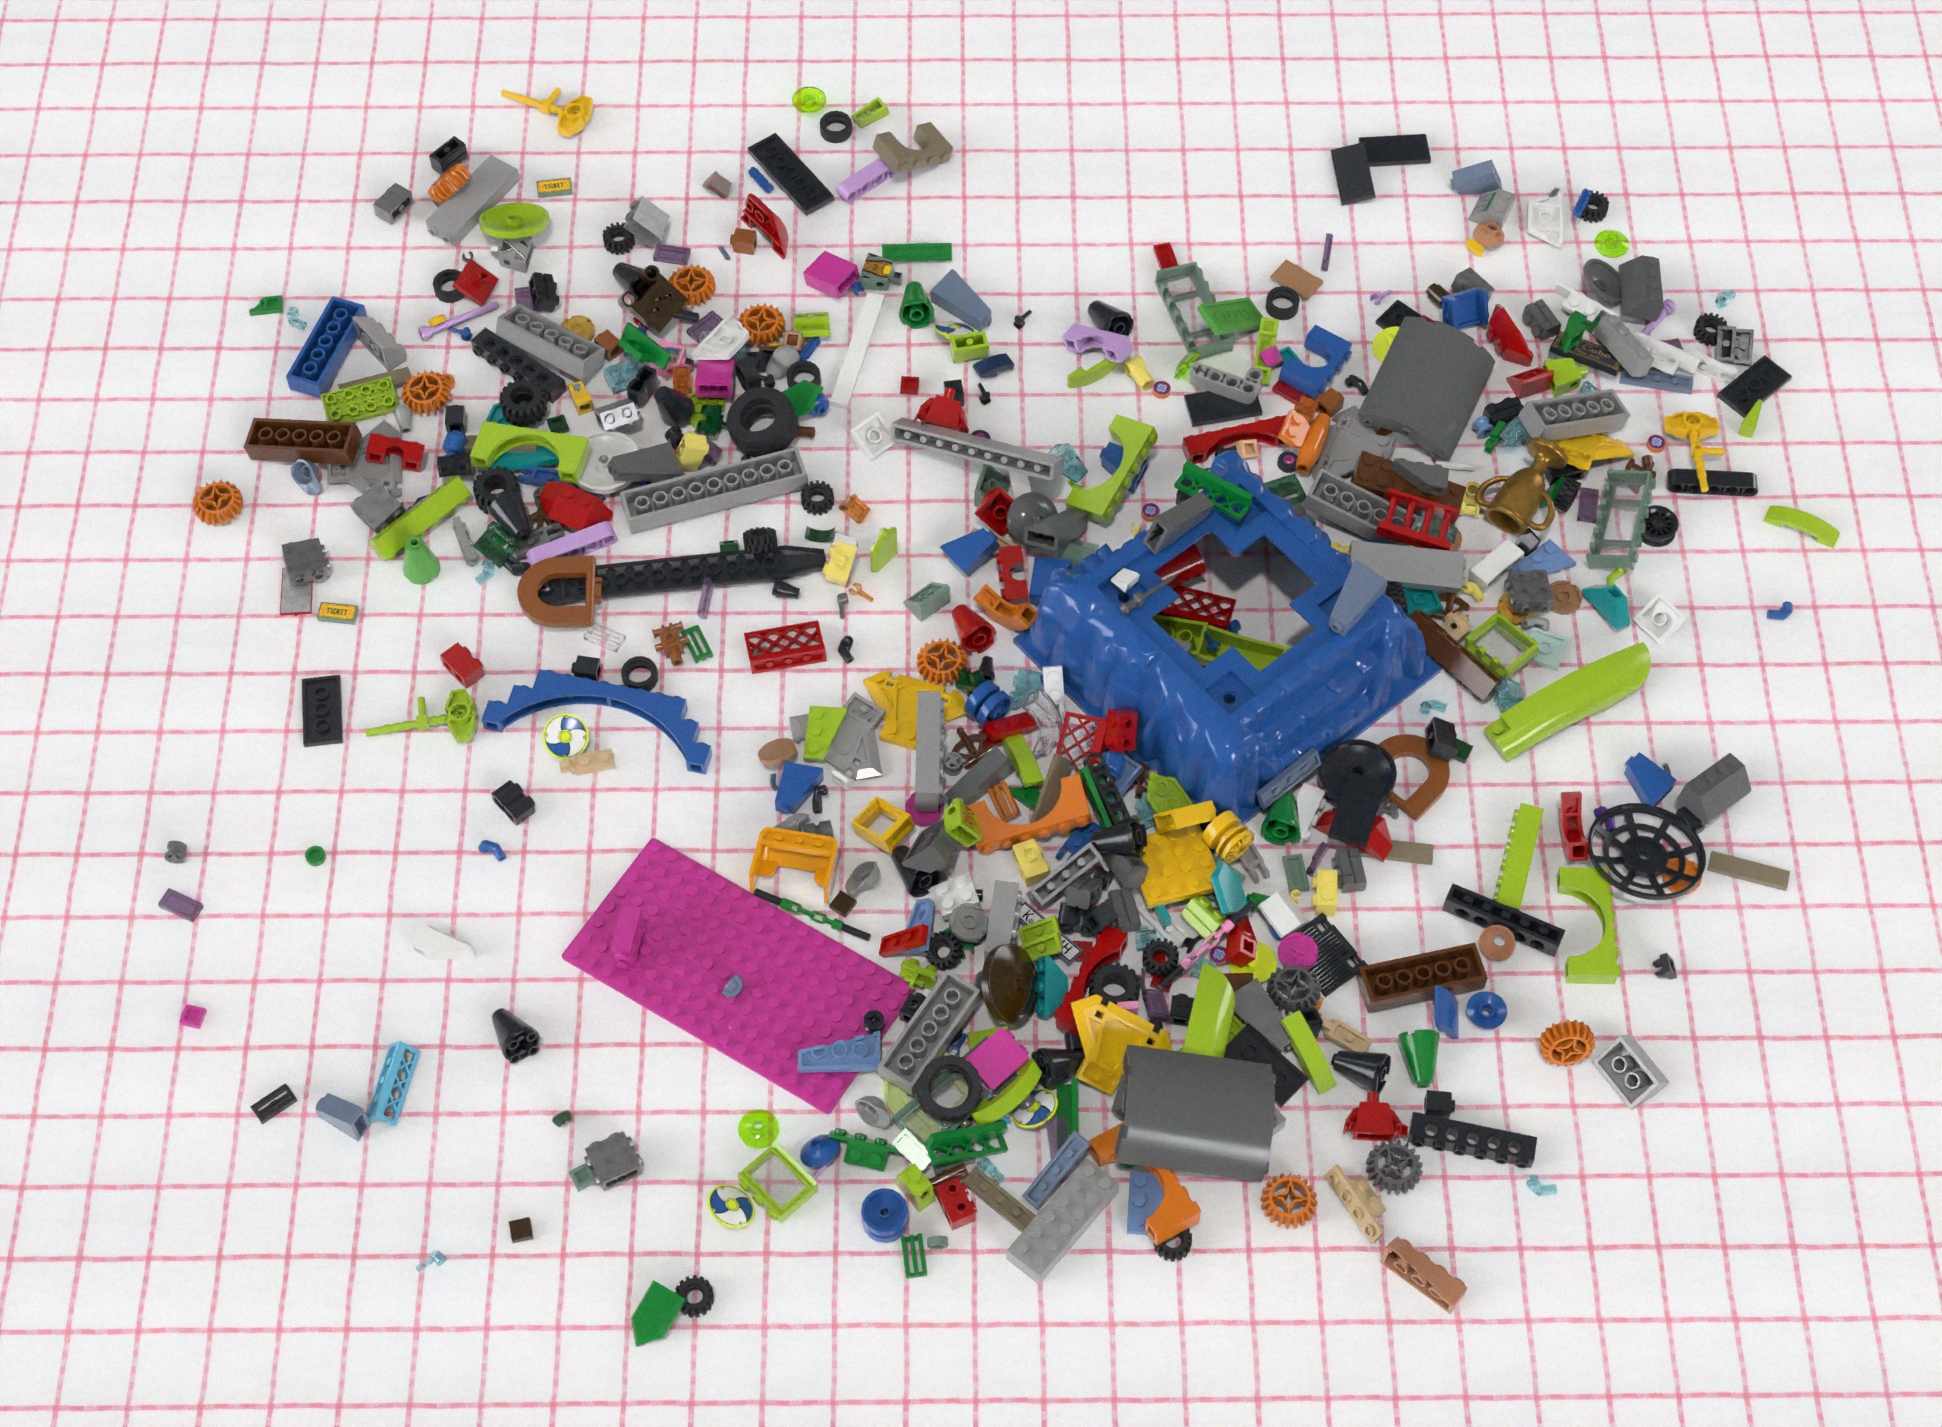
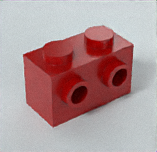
(462, 664)
(1121, 729)
(955, 1203)

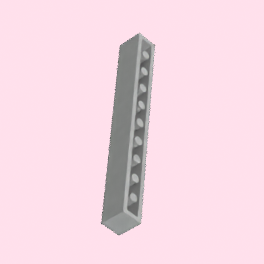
(977, 449)

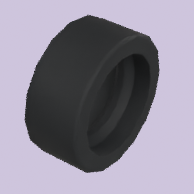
(835, 117)
(443, 277)
(1282, 313)
(800, 367)
(747, 374)
(639, 662)

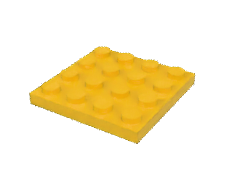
(1177, 865)

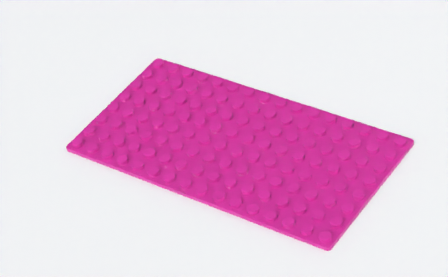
(706, 930)

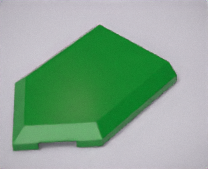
(803, 396)
(655, 1313)

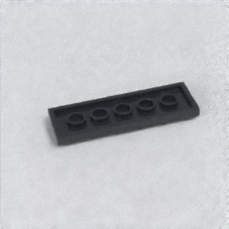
(790, 174)

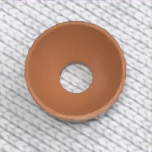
(1489, 234)
(1493, 951)

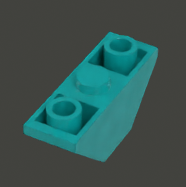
(1610, 603)
(1050, 987)

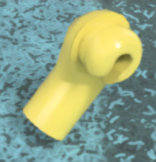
(1473, 589)

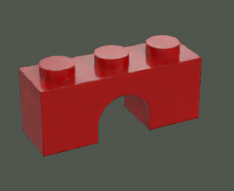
(381, 446)
(1011, 559)

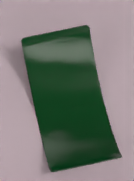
(819, 535)

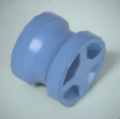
(1483, 427)

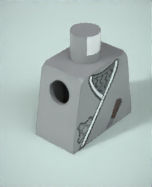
(514, 253)

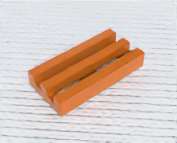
(997, 789)

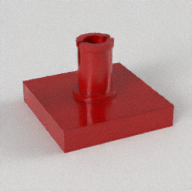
(475, 282)

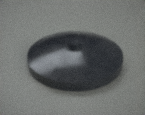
(1359, 758)

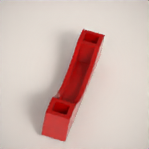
(1201, 446)
(1108, 948)

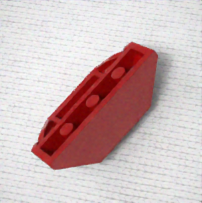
(1508, 338)
(572, 506)
(1379, 841)

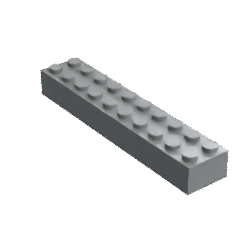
(714, 489)

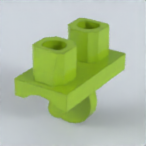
(918, 975)

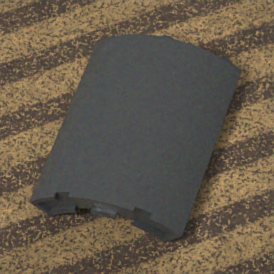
(1428, 385)
(1196, 1113)

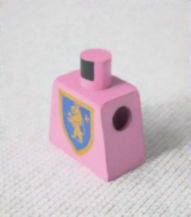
(677, 359)

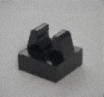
(1668, 967)

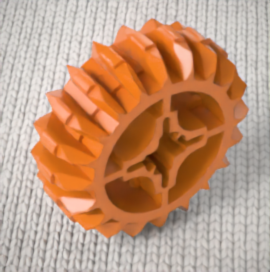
(449, 183)
(699, 279)
(763, 324)
(426, 392)
(225, 495)
(934, 654)
(1566, 1043)
(1306, 1200)

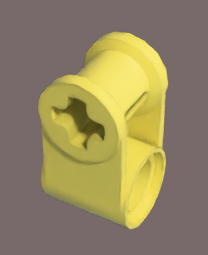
(1469, 504)

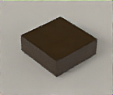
(843, 904)
(521, 1230)

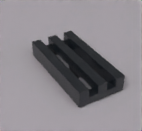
(275, 1106)

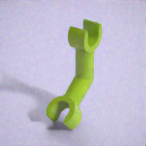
(1615, 574)

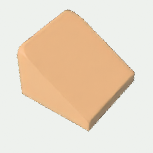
(1247, 448)

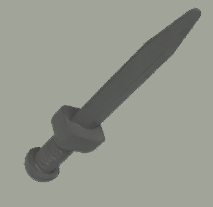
(1139, 598)

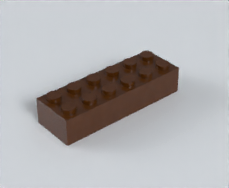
(303, 439)
(1375, 476)
(1415, 977)

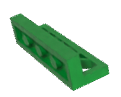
(1217, 488)
(1095, 798)
(1068, 1104)
(964, 1136)

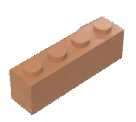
(1423, 1274)

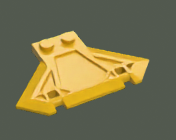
(1585, 449)
(901, 705)
(1106, 1040)

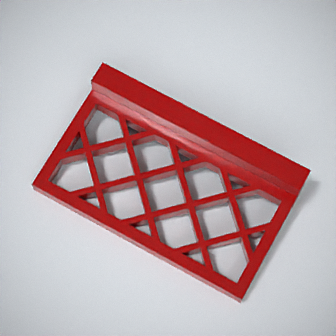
(1192, 614)
(787, 657)
(1098, 742)

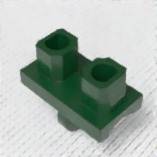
(714, 420)
(969, 680)

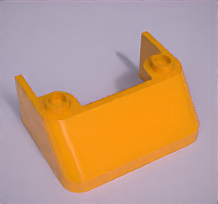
(795, 851)

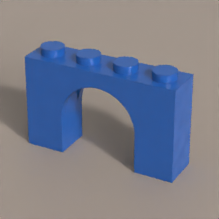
(1315, 379)

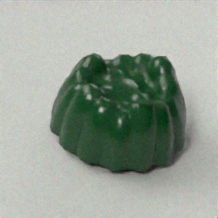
(561, 1118)

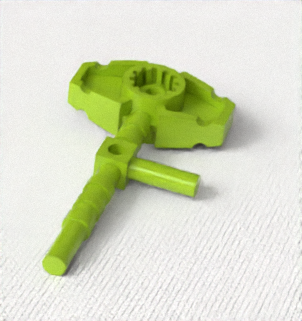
(459, 718)

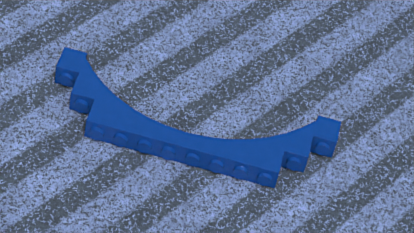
(559, 689)

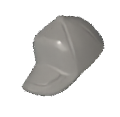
(781, 360)
(793, 822)
(863, 876)
(873, 1111)

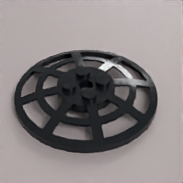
(1651, 847)

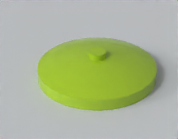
(514, 220)

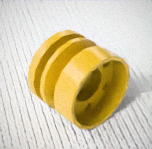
(1228, 836)

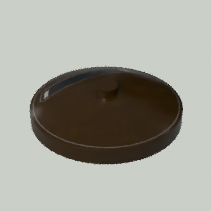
(1009, 984)

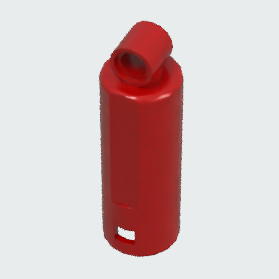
(1186, 566)

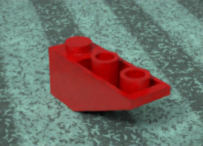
(1241, 943)

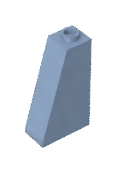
(961, 301)
(1357, 596)

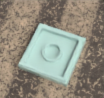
(1550, 648)

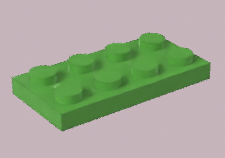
(1231, 316)

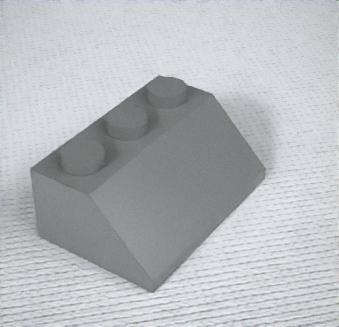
(379, 342)
(1630, 1071)

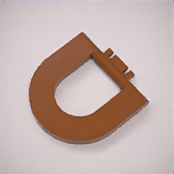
(560, 615)
(1438, 774)

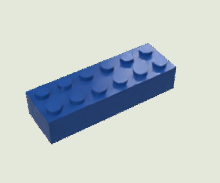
(325, 348)

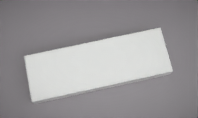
(1172, 933)

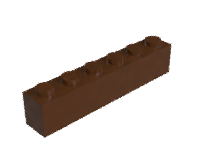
(1456, 658)

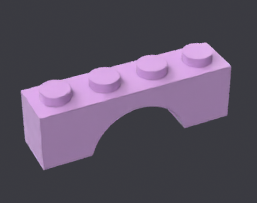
(1081, 338)

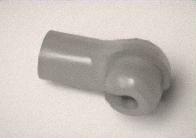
(1534, 620)

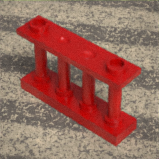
(1404, 533)

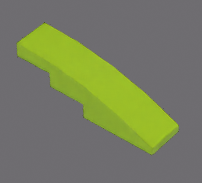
(1023, 760)
(1309, 1052)

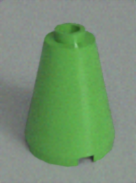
(419, 562)

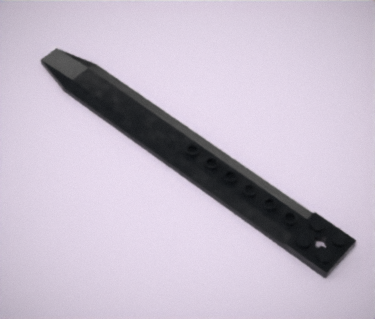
(688, 573)

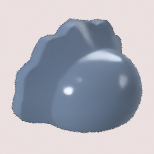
(733, 987)

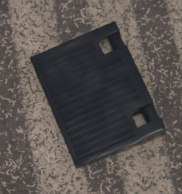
(1333, 955)

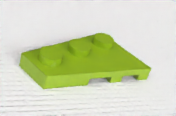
(821, 729)

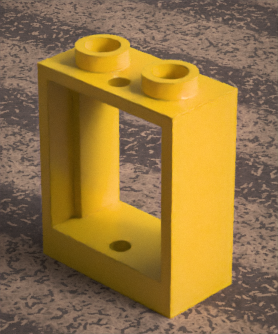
(1185, 816)
(894, 835)

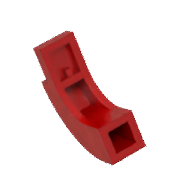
(1570, 826)

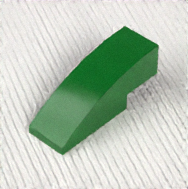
(1573, 331)

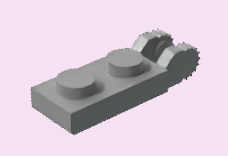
(465, 543)
(1253, 859)

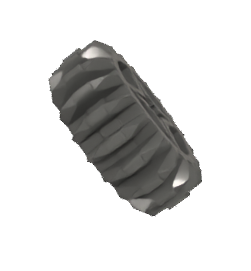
(1306, 996)
(1406, 1159)

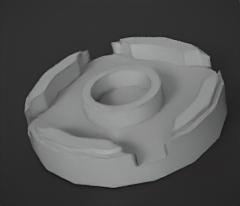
(968, 922)

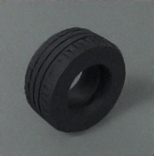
(753, 405)

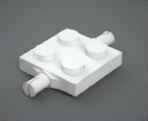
(955, 892)

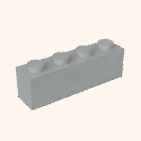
(1624, 346)
(1064, 875)

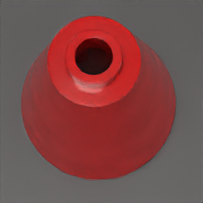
(972, 629)

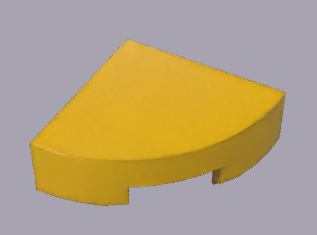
(1475, 247)

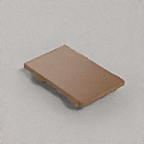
(1296, 278)

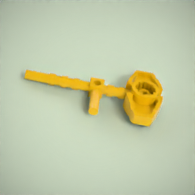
(570, 119)
(1695, 427)

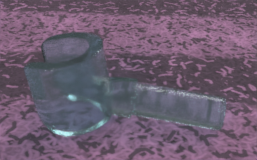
(436, 1256)

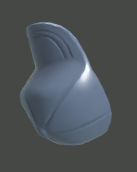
(305, 475)

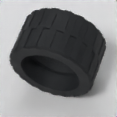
(957, 1064)

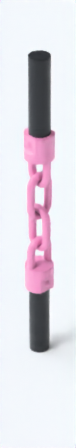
(1226, 927)

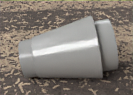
(404, 417)

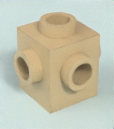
(1461, 620)

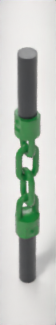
(835, 924)

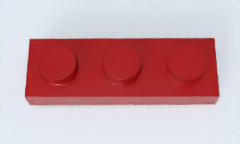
(1009, 726)
(903, 940)

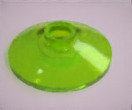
(809, 99)
(1611, 243)
(760, 1137)

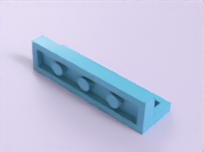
(385, 1083)

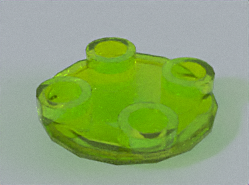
(1184, 364)

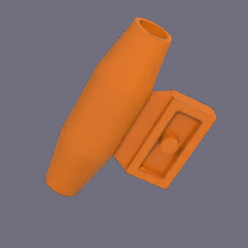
(1307, 438)

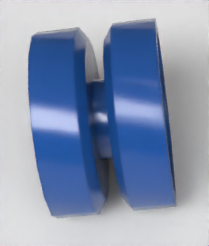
(987, 703)
(884, 1215)

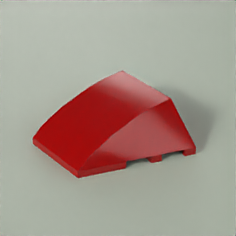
(768, 222)

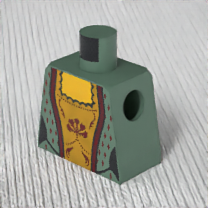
(878, 273)

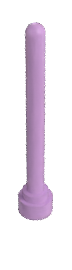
(1669, 308)
(426, 331)

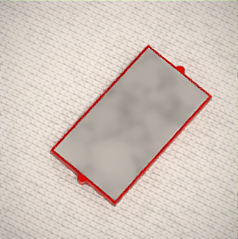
(295, 598)

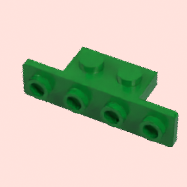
(643, 347)
(864, 1151)

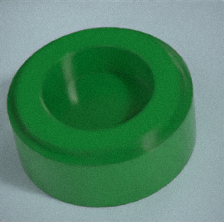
(315, 856)

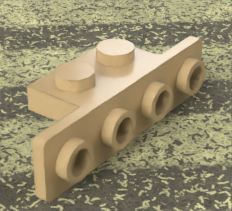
(1359, 1201)

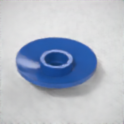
(1487, 1002)
(819, 1150)

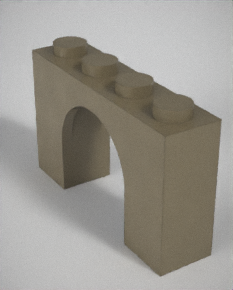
(901, 159)

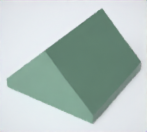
(988, 481)
(1077, 551)
(928, 600)

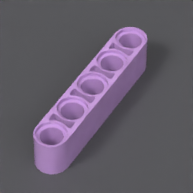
(864, 180)
(575, 544)

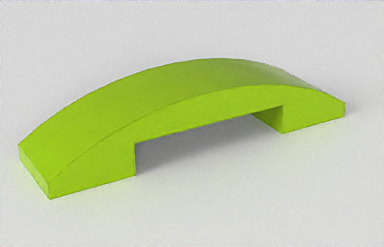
(1266, 339)
(1082, 378)
(1804, 522)
(1010, 1097)

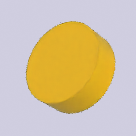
(436, 320)

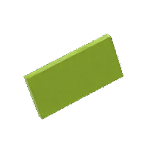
(360, 401)

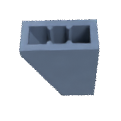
(1476, 179)
(343, 1115)

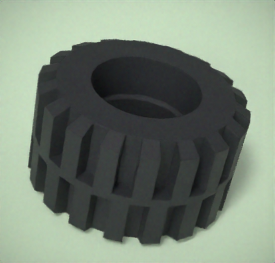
(523, 391)
(490, 481)
(1116, 975)

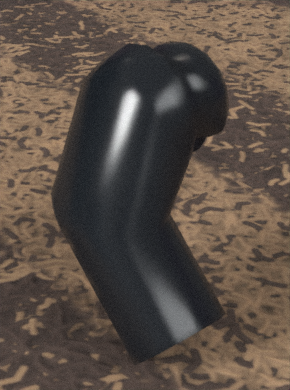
(817, 798)

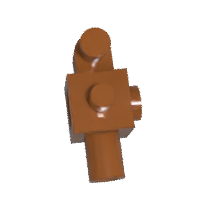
(671, 642)

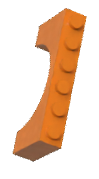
(1070, 812)
(1176, 1210)

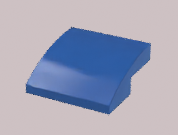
(1446, 1012)

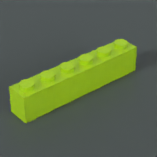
(420, 517)
(1519, 855)

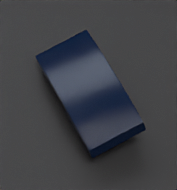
(989, 366)

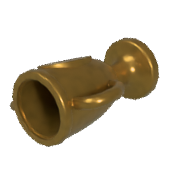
(1523, 490)

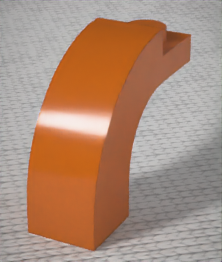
(1004, 613)

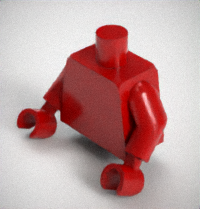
(943, 412)
(1374, 1121)

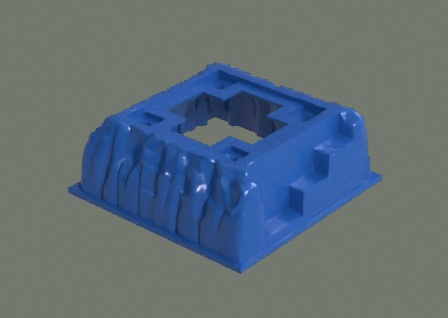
(1305, 699)

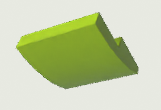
(812, 324)
(1041, 938)

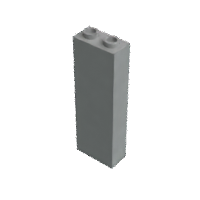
(481, 191)
(1412, 565)

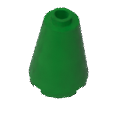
(915, 306)
(1282, 821)
(1420, 1055)

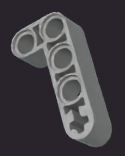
(1203, 376)

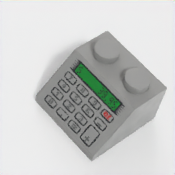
(1493, 207)

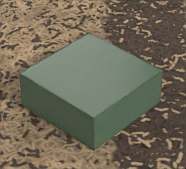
(582, 1177)

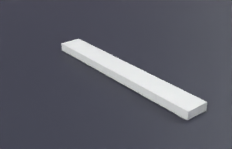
(857, 350)

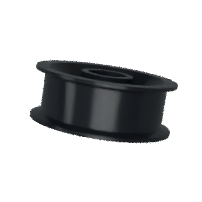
(1660, 526)

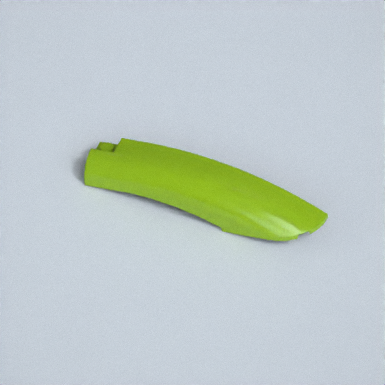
(1255, 651)
(1569, 700)
(1210, 1014)

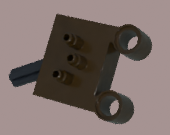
(658, 303)

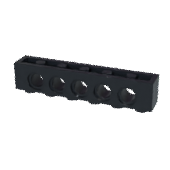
(517, 363)
(1489, 912)
(1480, 1134)

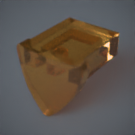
(854, 508)

